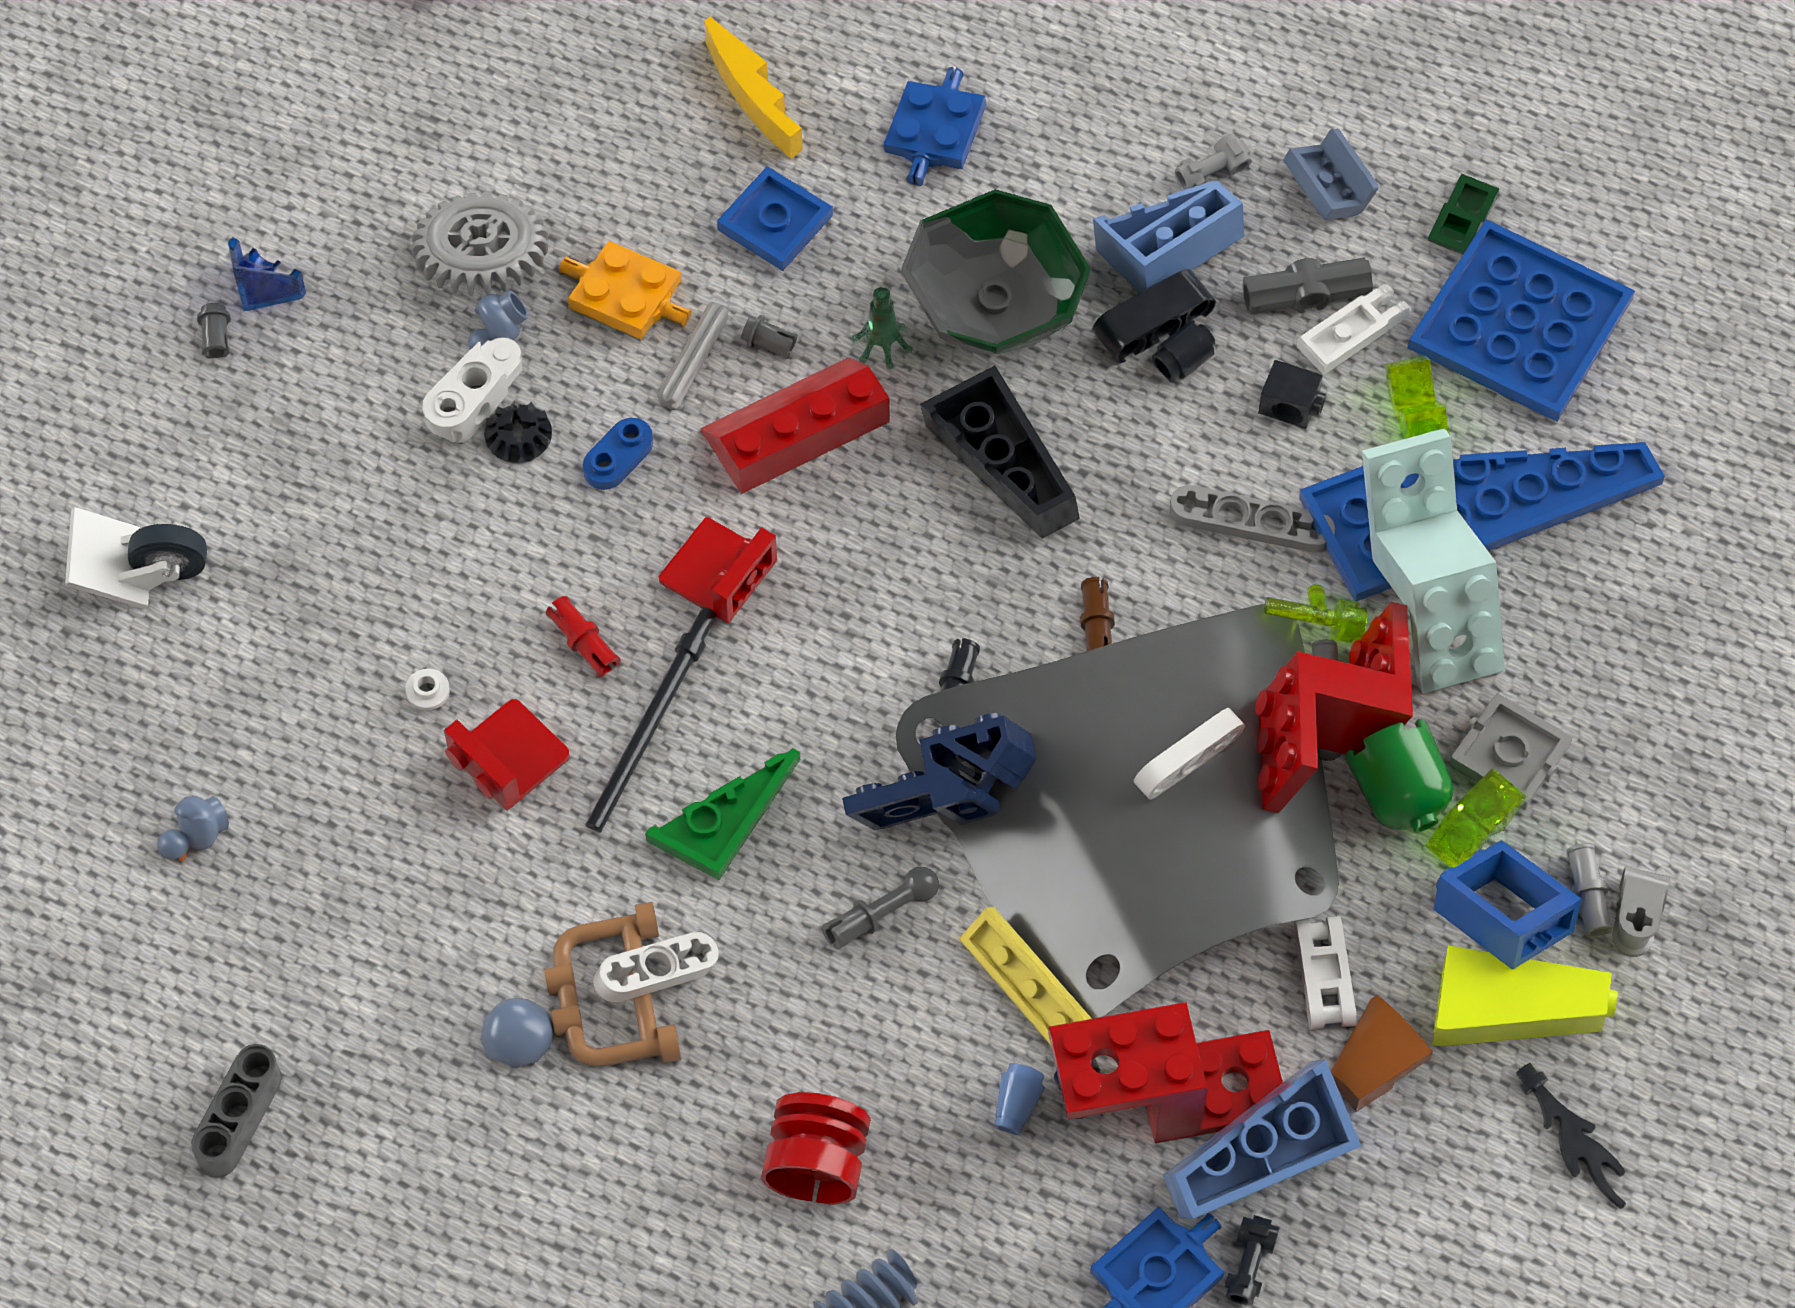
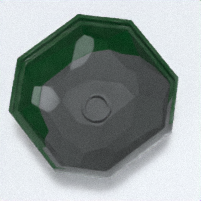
(996, 272)

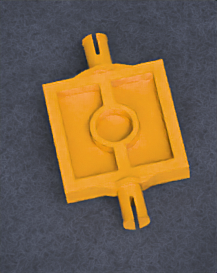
(625, 290)

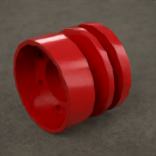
(813, 1141)

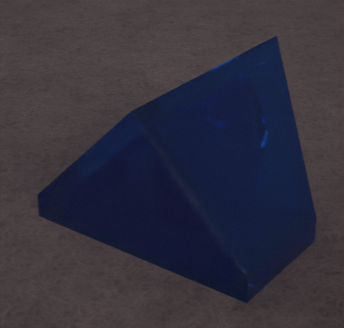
(259, 283)

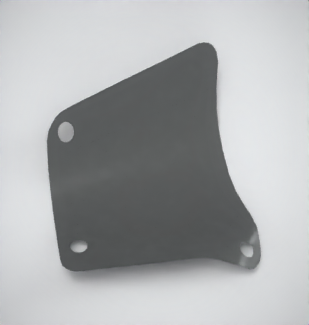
(1084, 853)

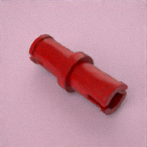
(582, 636)

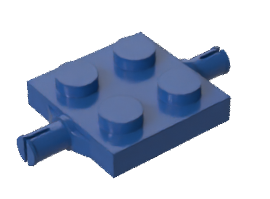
(935, 125)
(1159, 1264)

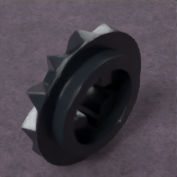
(501, 439)

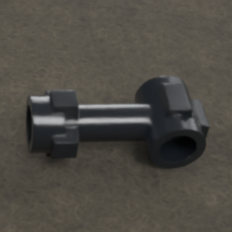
(1258, 1237)

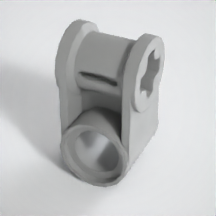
(1639, 906)

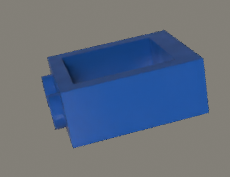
(1508, 940)

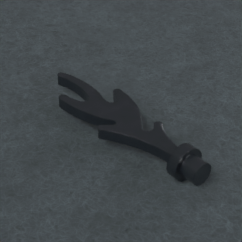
(1572, 1142)

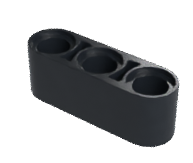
(1153, 314)

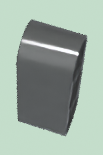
(236, 1090)

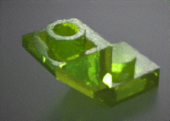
(1414, 397)
(1475, 818)

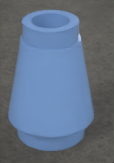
(1017, 1097)

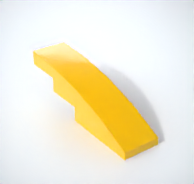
(748, 82)

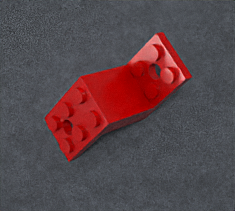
(1332, 705)
(1161, 1070)

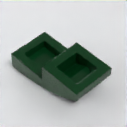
(1463, 214)

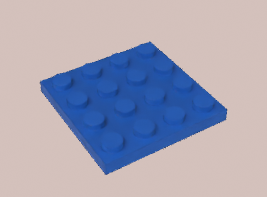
(1521, 320)

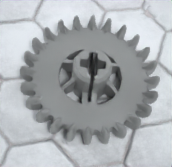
(479, 249)

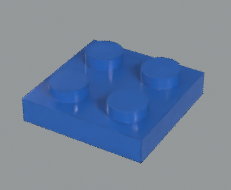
(774, 218)

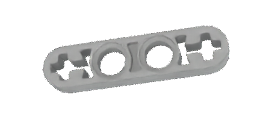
(1253, 513)

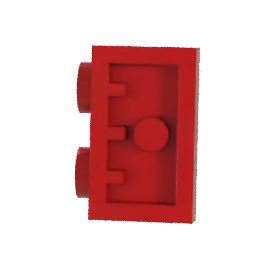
(720, 567)

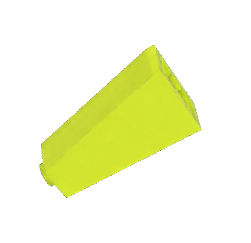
(1492, 1003)

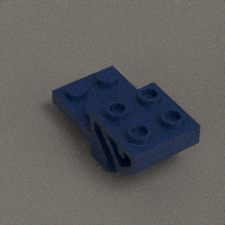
(990, 745)

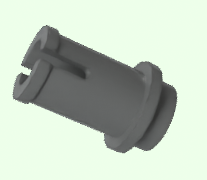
(214, 324)
(768, 336)

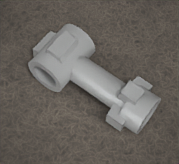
(1230, 154)

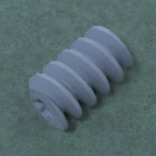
(876, 1290)

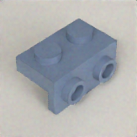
(1332, 176)

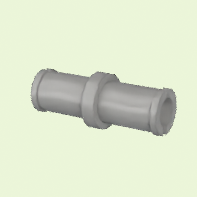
(1590, 889)

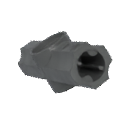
(1307, 285)

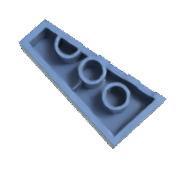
(1271, 1141)

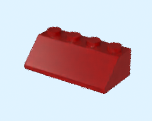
(798, 423)

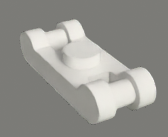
(1325, 972)

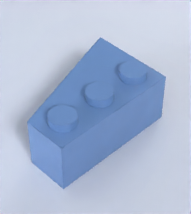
(1170, 235)

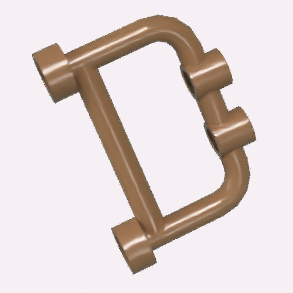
(568, 1020)

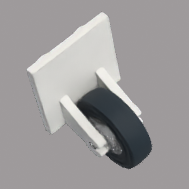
(129, 560)

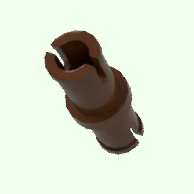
(1096, 618)

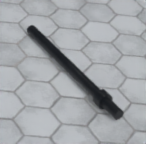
(688, 650)

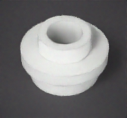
(431, 699)

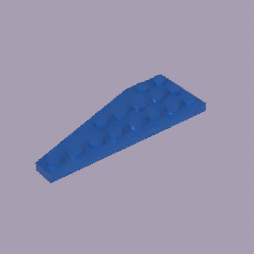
(1496, 494)

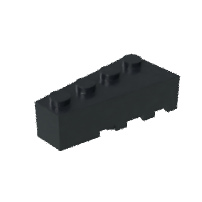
(1000, 446)

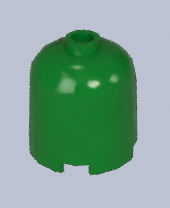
(1403, 776)

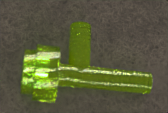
(1346, 620)

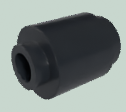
(1184, 351)

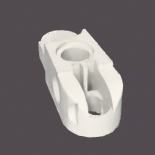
(494, 368)

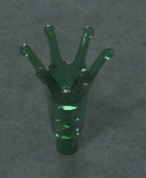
(882, 327)

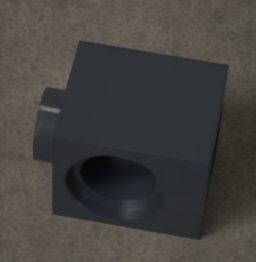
(1292, 394)

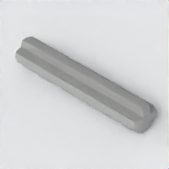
(693, 356)

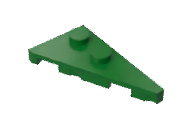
(716, 828)

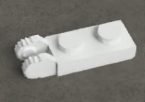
(1351, 329)

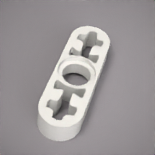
(1189, 753)
(644, 982)

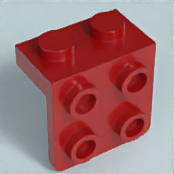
(506, 752)

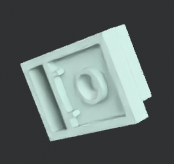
(1433, 561)

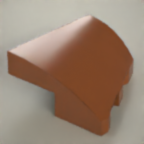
(1377, 1054)

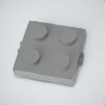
(1513, 744)

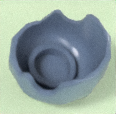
(517, 1032)

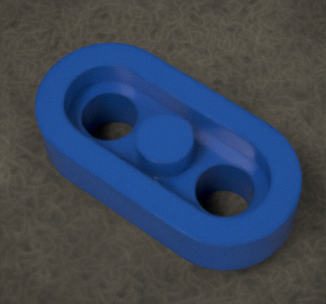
(619, 451)

